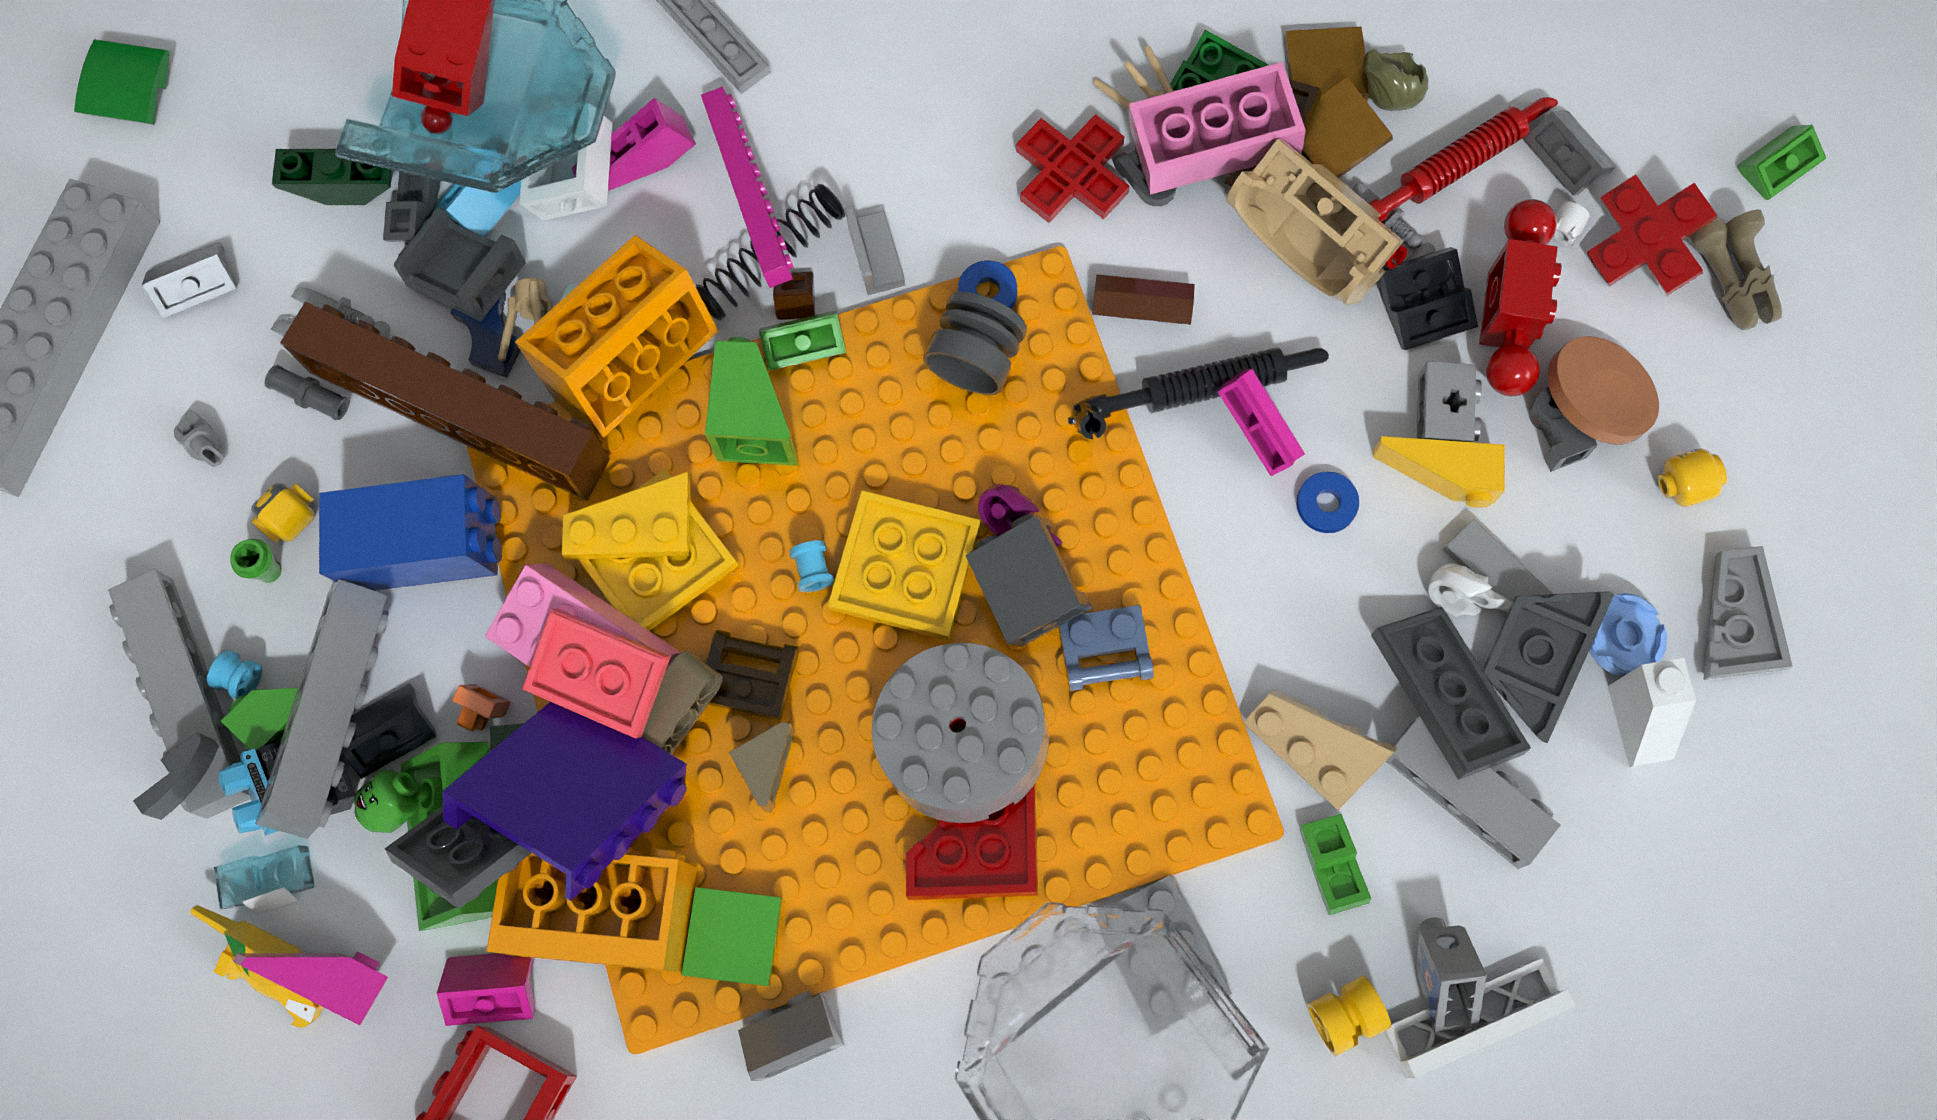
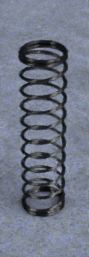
(830, 204)

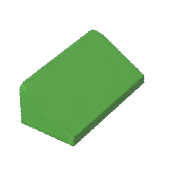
(1783, 160)
(802, 340)

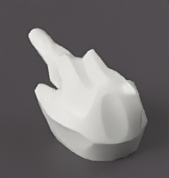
(1459, 588)

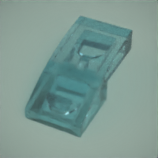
(260, 875)

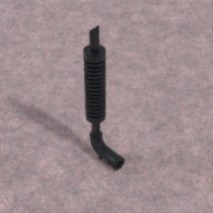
(1190, 386)

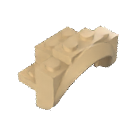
(1314, 223)

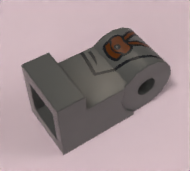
(1565, 440)

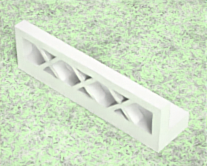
(1487, 1033)

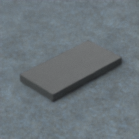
(1450, 692)

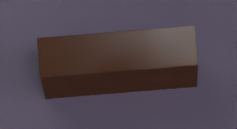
(1143, 299)

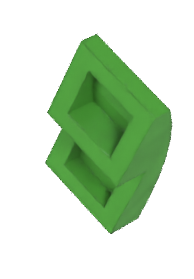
(1335, 864)

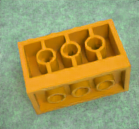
(618, 335)
(539, 922)

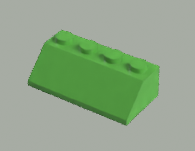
(433, 773)

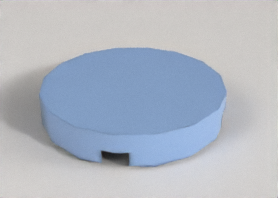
(1629, 635)

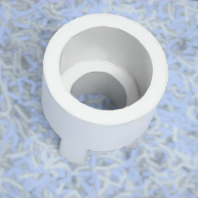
(1570, 222)

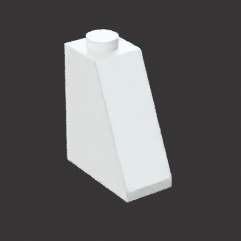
(1653, 710)

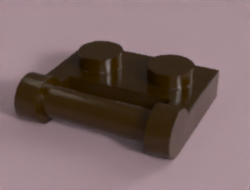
(749, 688)

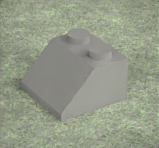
(788, 1037)

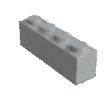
(1481, 802)

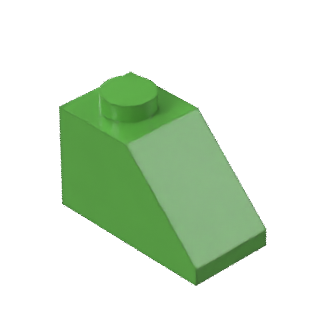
(260, 716)

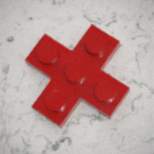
(1072, 168)
(1652, 234)

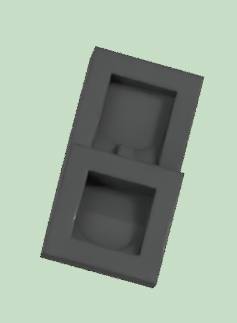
(413, 206)
(186, 768)

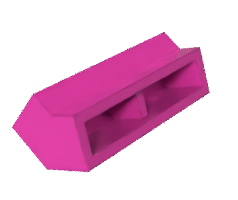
(1260, 421)

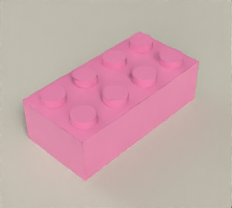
(1214, 127)
(544, 588)

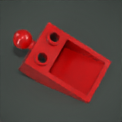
(451, 44)

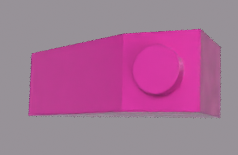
(647, 144)
(328, 979)

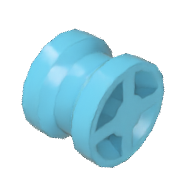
(234, 674)

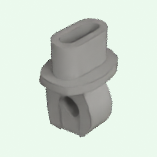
(199, 439)

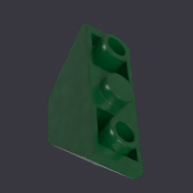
(328, 179)

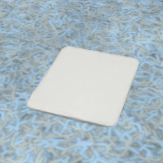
(270, 901)

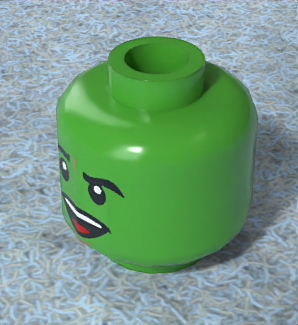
(386, 801)

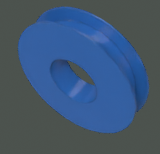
(990, 272)
(1327, 483)

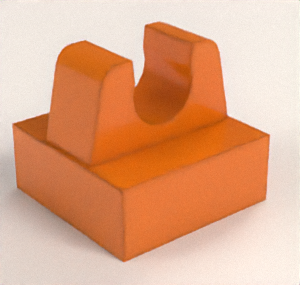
(478, 706)

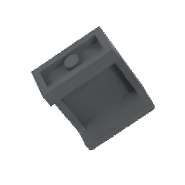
(458, 265)
(1026, 581)

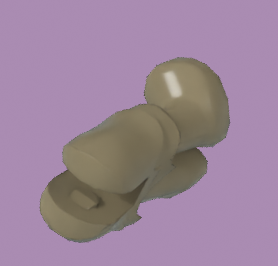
(1757, 291)

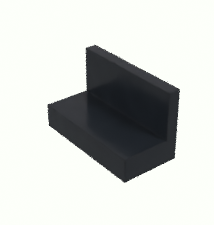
(387, 731)

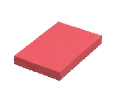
(596, 673)

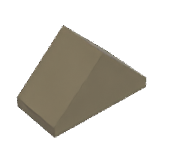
(763, 762)

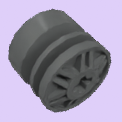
(975, 343)

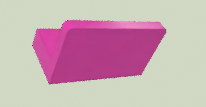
(486, 989)

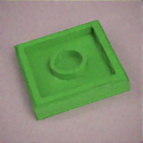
(732, 936)

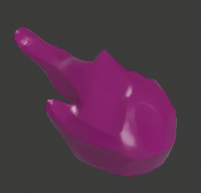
(1003, 505)

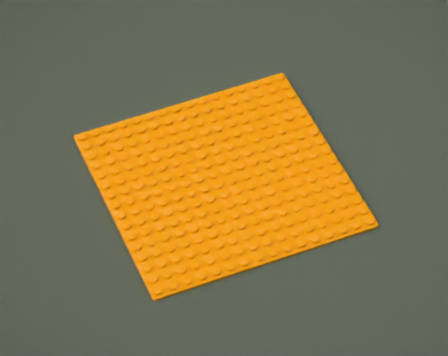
(1134, 768)

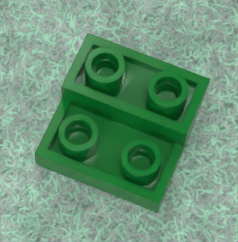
(1213, 60)
(121, 81)

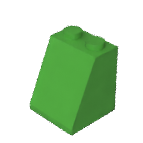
(744, 410)

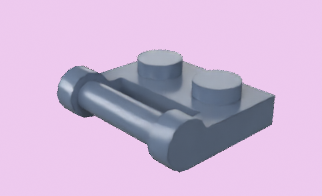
(1105, 634)

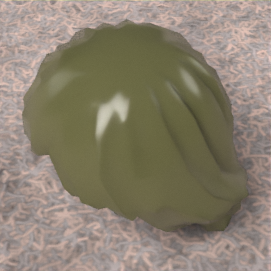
(1395, 80)

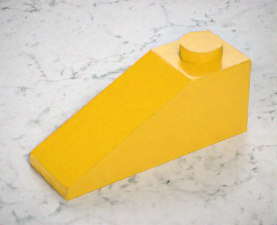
(1452, 468)

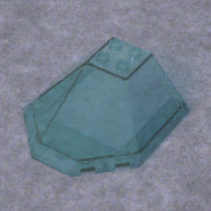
(539, 106)

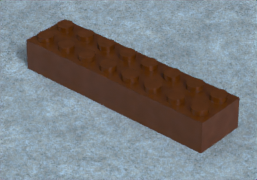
(446, 399)

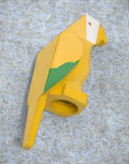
(247, 938)

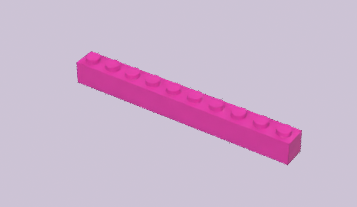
(747, 189)

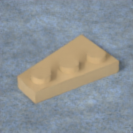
(1322, 751)

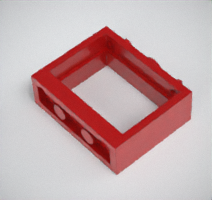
(471, 1053)

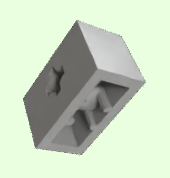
(1448, 384)

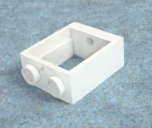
(576, 194)

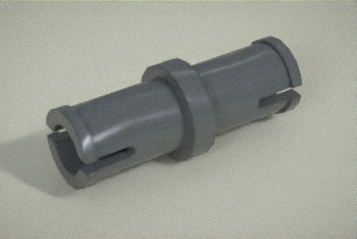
(307, 392)

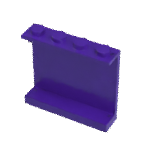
(569, 792)

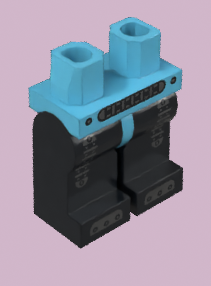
(253, 775)

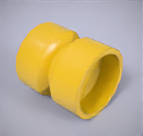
(1349, 1015)

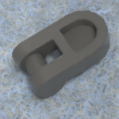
(1127, 167)

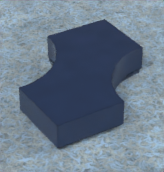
(487, 338)

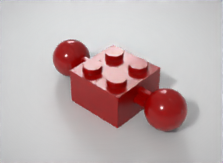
(1520, 297)

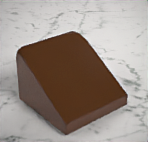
(795, 297)

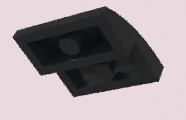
(1428, 298)

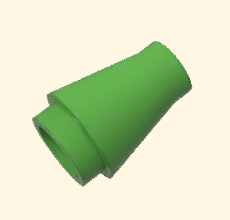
(255, 561)

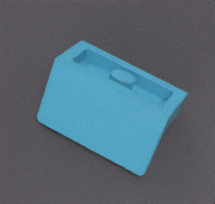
(478, 208)

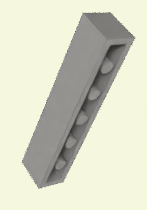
(174, 680)
(323, 710)

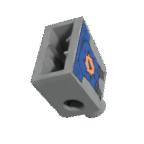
(1444, 959)

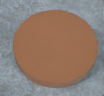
(1603, 390)

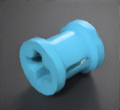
(811, 566)

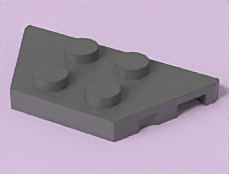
(1543, 653)

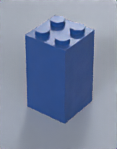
(409, 533)

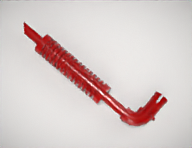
(1460, 159)

